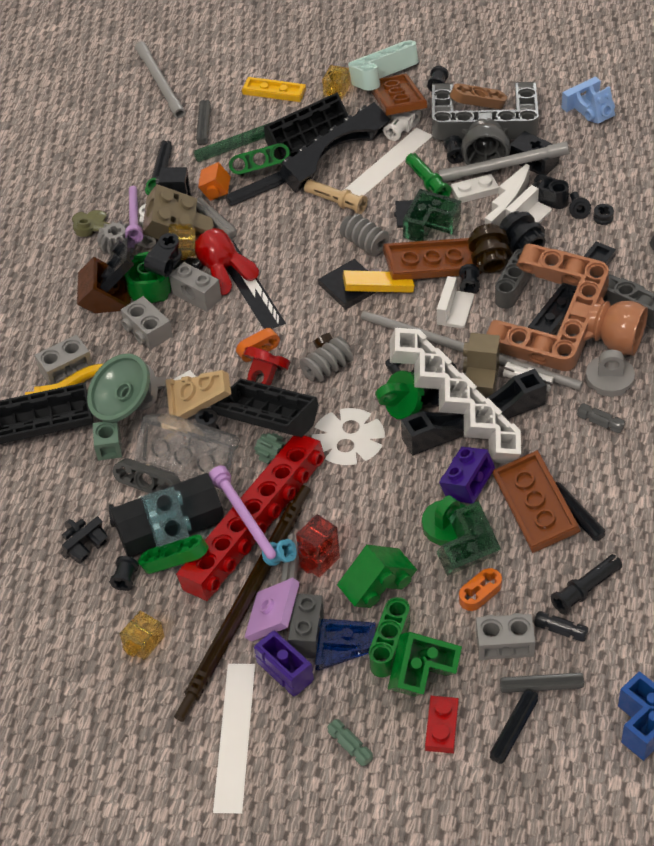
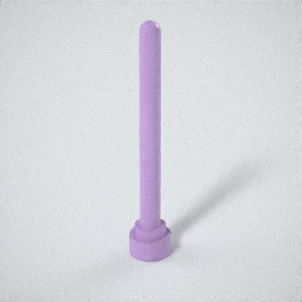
(133, 230)
(221, 479)

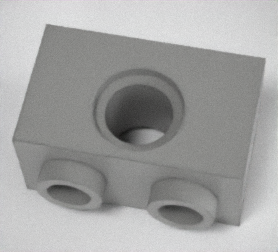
(195, 286)

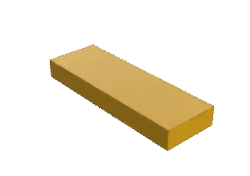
(274, 89)
(375, 282)

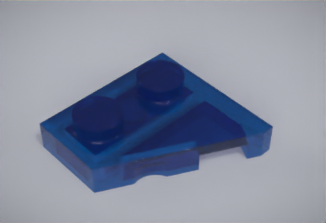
(342, 641)

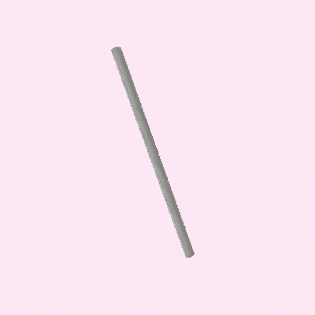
(457, 345)

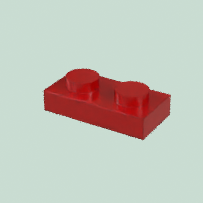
(441, 724)

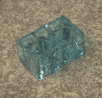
(159, 518)

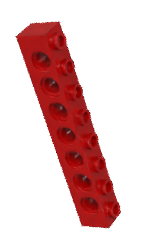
(264, 501)

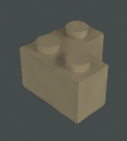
(482, 361)

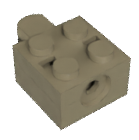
(172, 207)

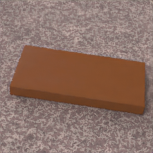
(398, 95)
(427, 258)
(535, 501)

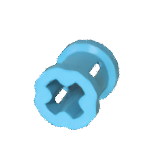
(285, 552)

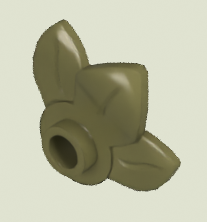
(85, 224)

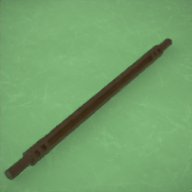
(238, 610)

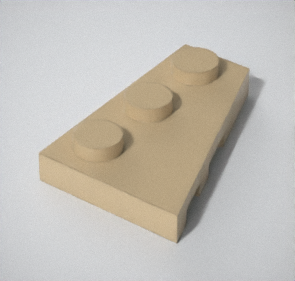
(196, 393)

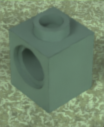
(107, 440)

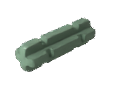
(350, 742)

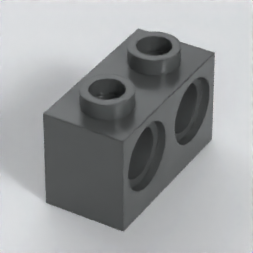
(306, 623)

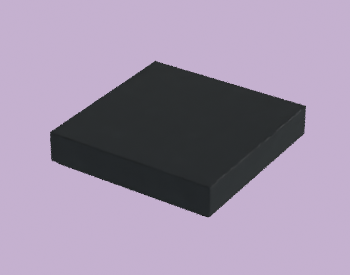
(334, 285)

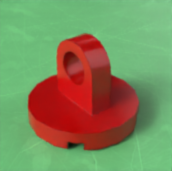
(264, 363)

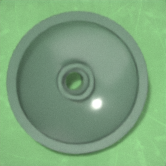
(118, 387)

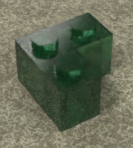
(429, 212)
(474, 541)

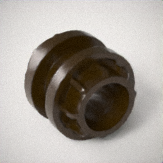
(489, 248)

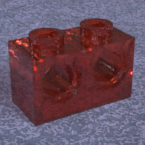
(317, 546)

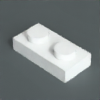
(475, 188)

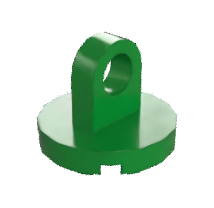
(400, 395)
(436, 520)

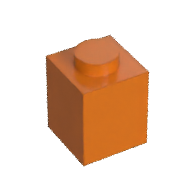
(214, 181)

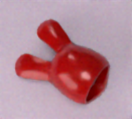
(218, 253)

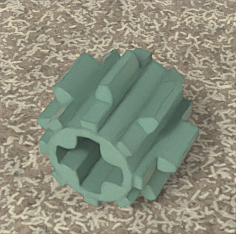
(268, 447)

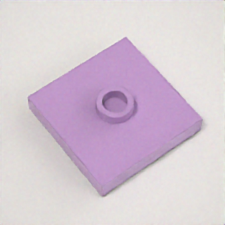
(272, 609)

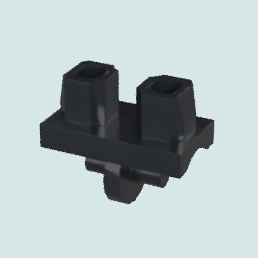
(75, 546)

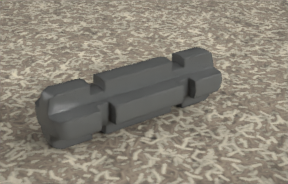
(601, 418)

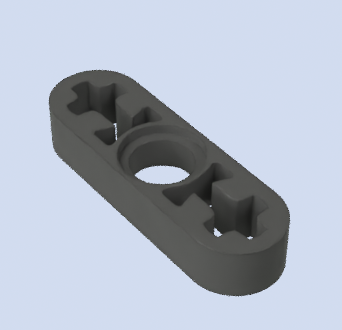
(136, 480)

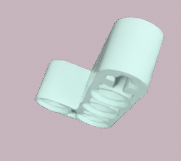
(368, 70)

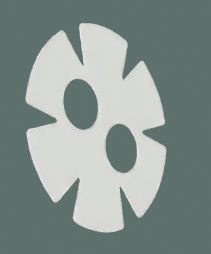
(362, 444)

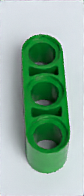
(250, 164)
(388, 626)

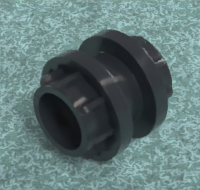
(522, 230)

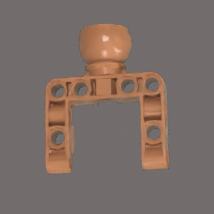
(587, 317)

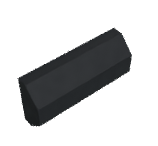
(305, 125)
(269, 407)
(44, 413)
(200, 506)

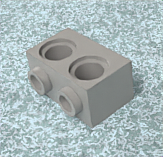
(146, 323)
(63, 359)
(505, 642)

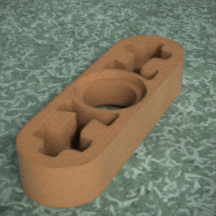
(478, 96)

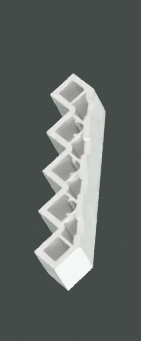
(456, 393)

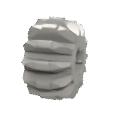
(110, 235)

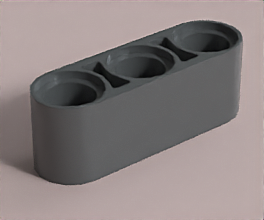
(511, 283)

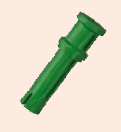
(432, 181)

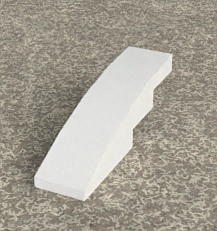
(508, 193)

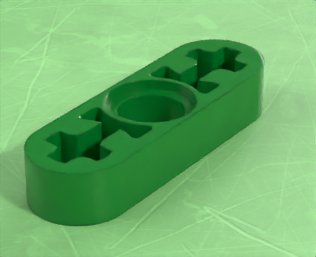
(173, 554)

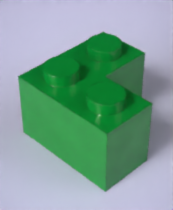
(374, 572)
(418, 656)

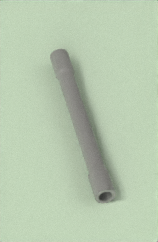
(173, 103)
(550, 151)

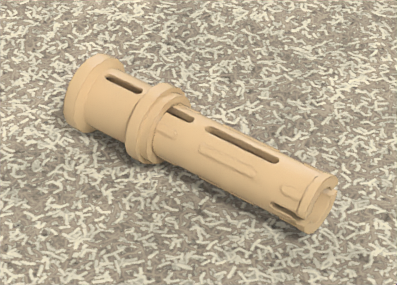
(344, 198)

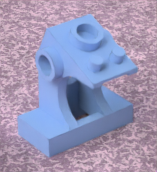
(594, 105)

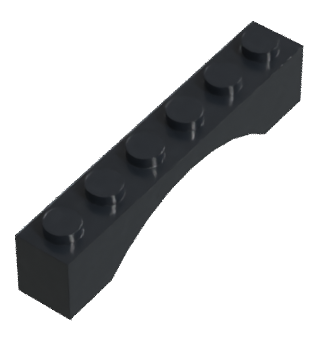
(362, 126)
(433, 429)

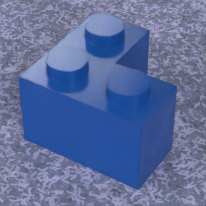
(637, 701)

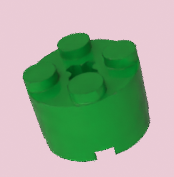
(145, 283)

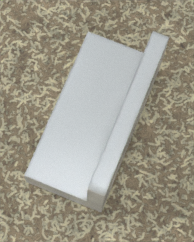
(529, 203)
(453, 305)

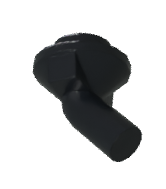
(579, 206)

